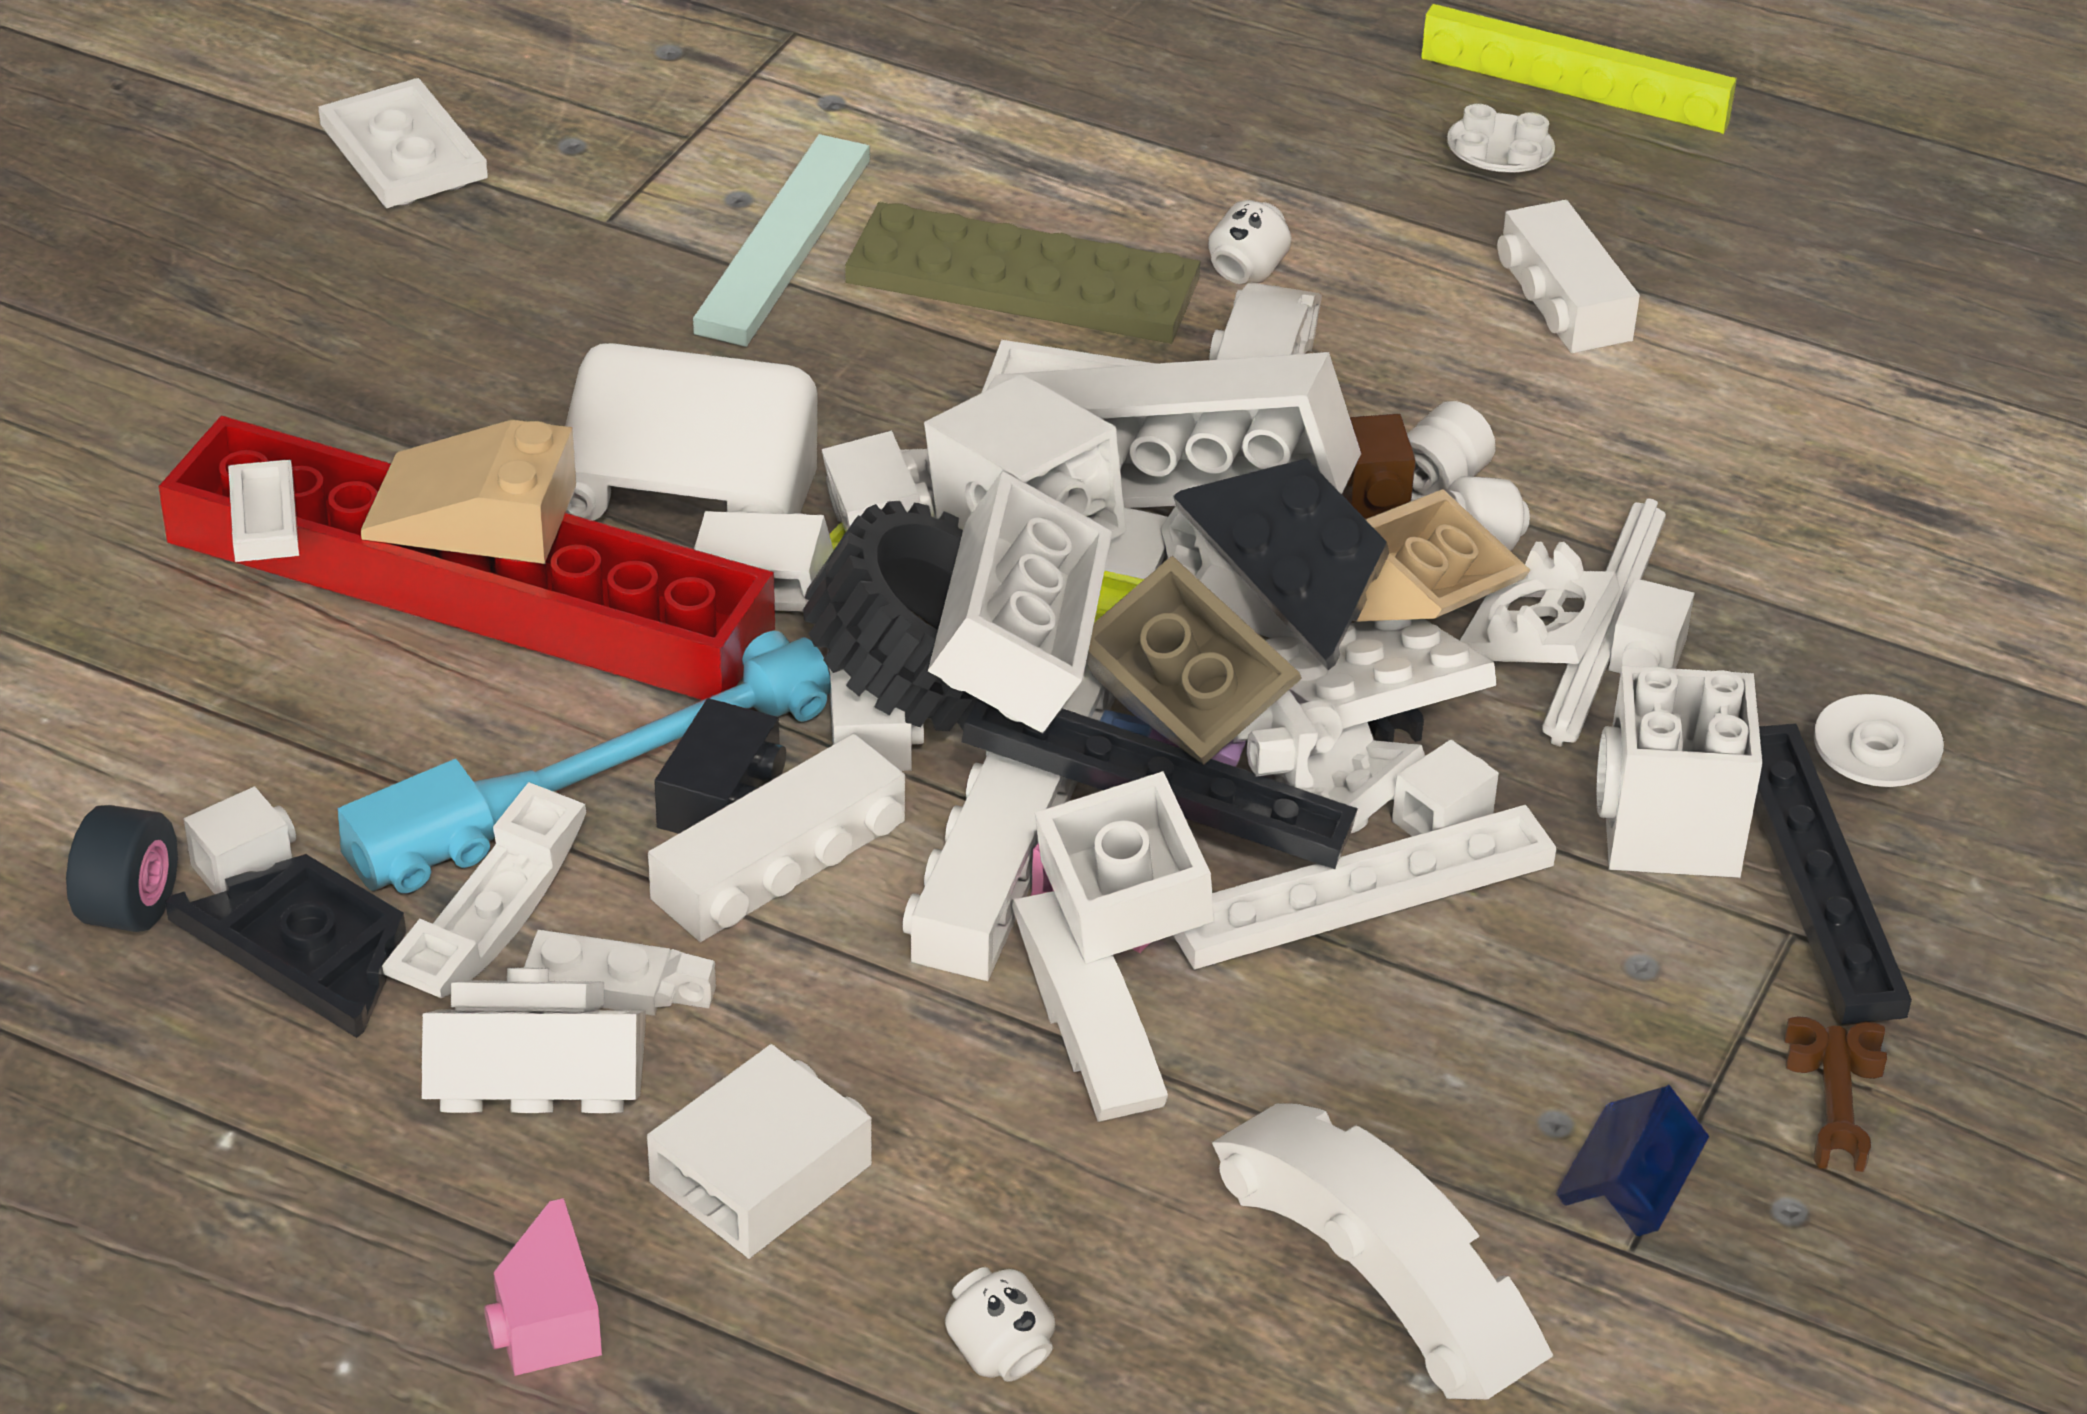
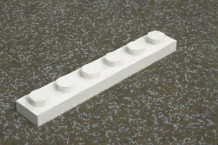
(1369, 885)

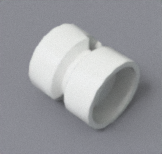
(1449, 445)

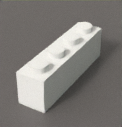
(776, 837)

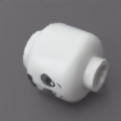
(1249, 242)
(1000, 1323)

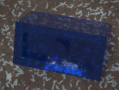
(1637, 1158)

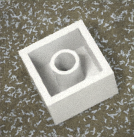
(1125, 867)

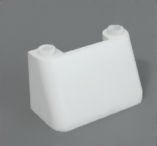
(692, 429)

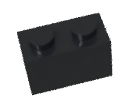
(717, 763)

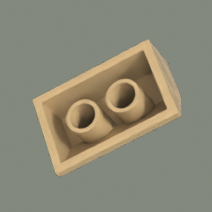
(1436, 561)

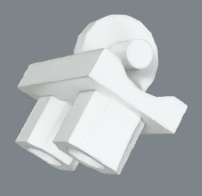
(1287, 736)

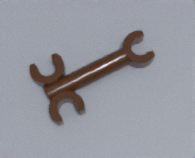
(1841, 1054)

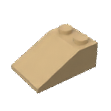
(479, 492)

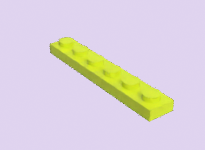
(1578, 68)

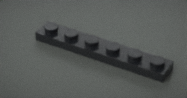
(1206, 793)
(1826, 883)

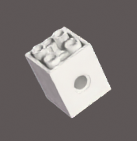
(1032, 438)
(1680, 771)

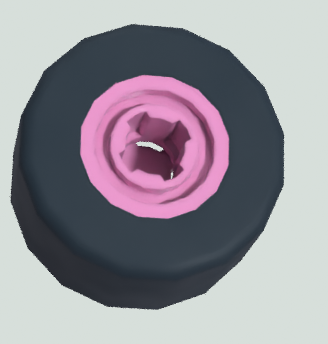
(121, 868)

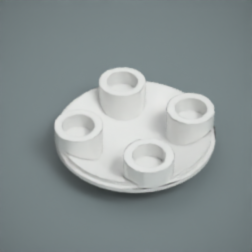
(1501, 140)

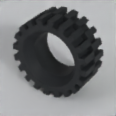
(864, 606)

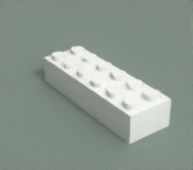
(1213, 419)

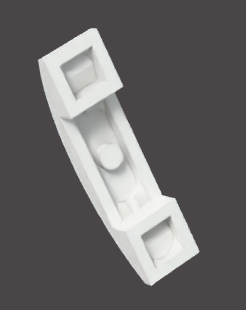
(496, 898)

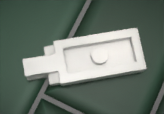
(631, 972)

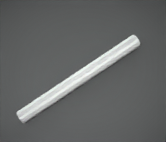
(1583, 679)

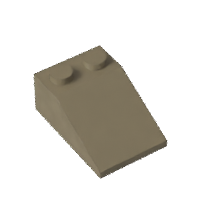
(1186, 662)

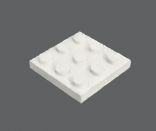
(1387, 669)

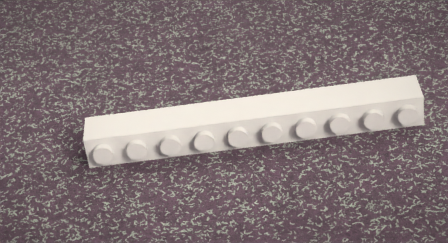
(990, 841)

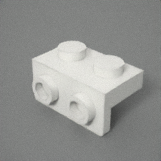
(1360, 771)

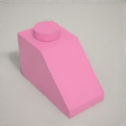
(544, 1298)

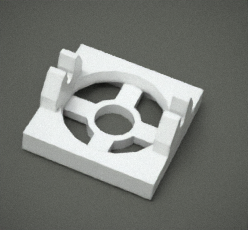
(1521, 633)

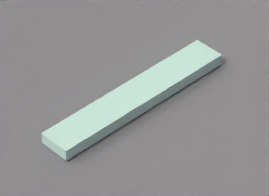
(781, 241)

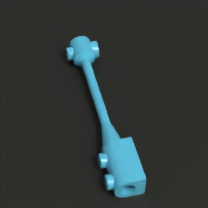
(446, 815)

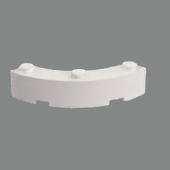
(1268, 323)
(1396, 1234)

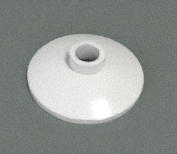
(1878, 740)

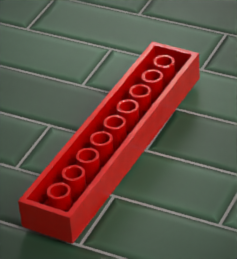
(596, 601)

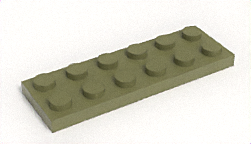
(1024, 272)

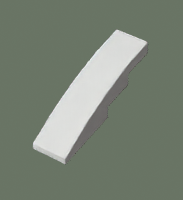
(1092, 1013)

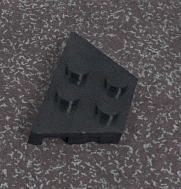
(1293, 547)
(302, 934)

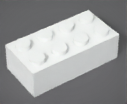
(1021, 603)

